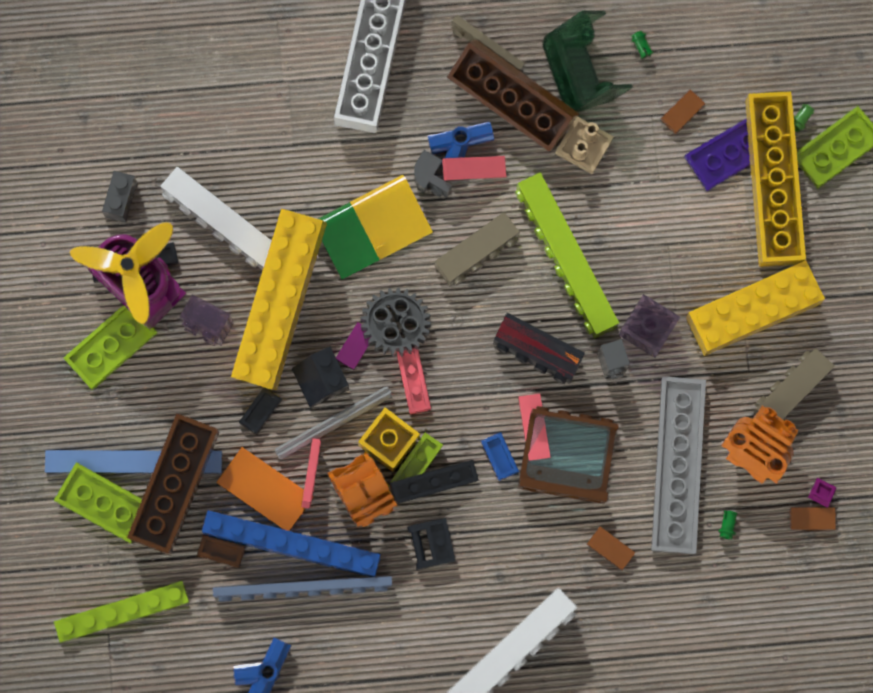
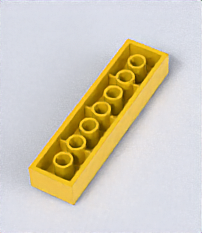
(775, 179)
(279, 299)

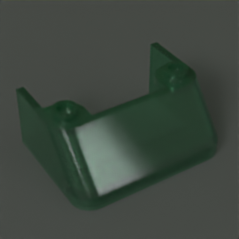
(572, 64)

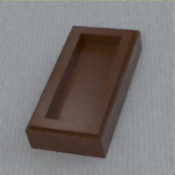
(221, 551)

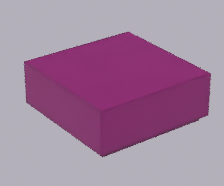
(822, 492)

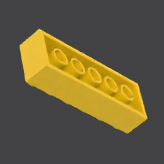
(755, 308)

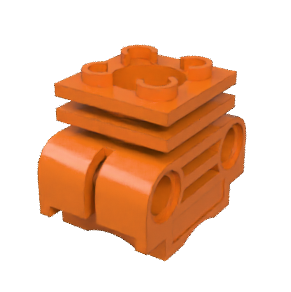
(761, 444)
(362, 490)

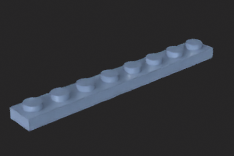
(292, 590)

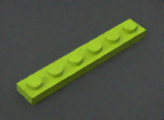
(121, 612)

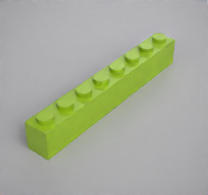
(567, 255)

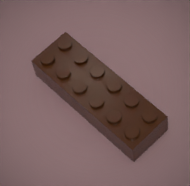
(512, 95)
(173, 484)

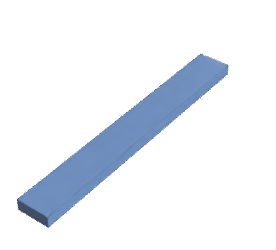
(115, 461)

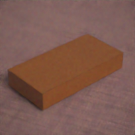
(682, 111)
(812, 518)
(610, 548)

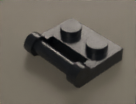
(439, 543)

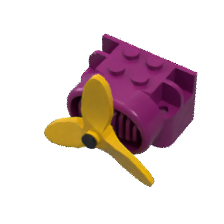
(134, 273)

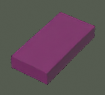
(353, 348)

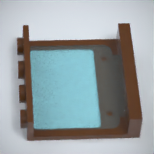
(578, 453)

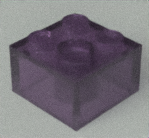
(206, 320)
(649, 326)

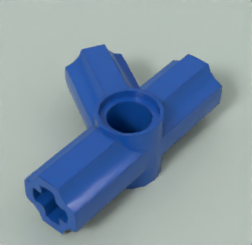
(446, 141)
(253, 673)

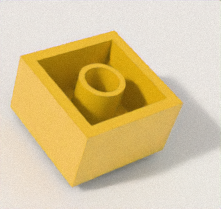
(389, 439)

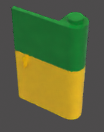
(373, 226)

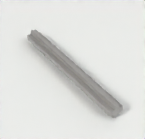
(333, 422)

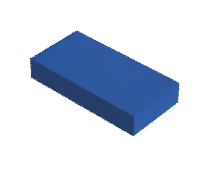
(499, 456)

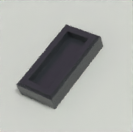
(260, 411)

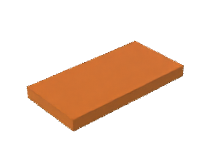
(263, 489)

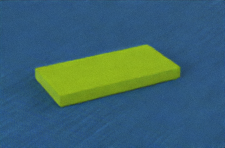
(836, 147)
(108, 347)
(99, 501)

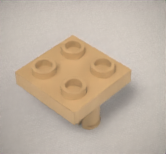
(584, 145)

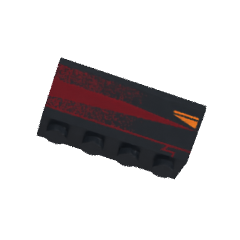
(538, 349)

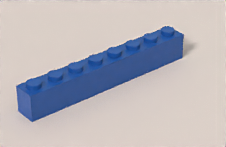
(291, 544)

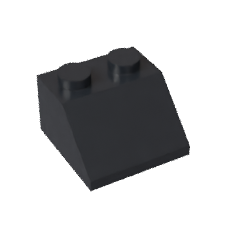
(320, 377)

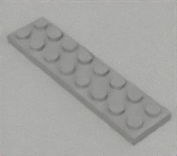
(678, 465)

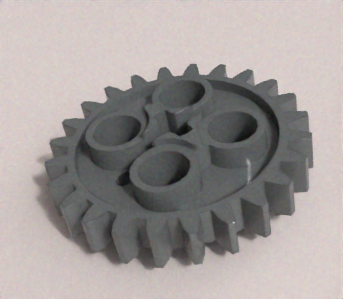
(413, 314)

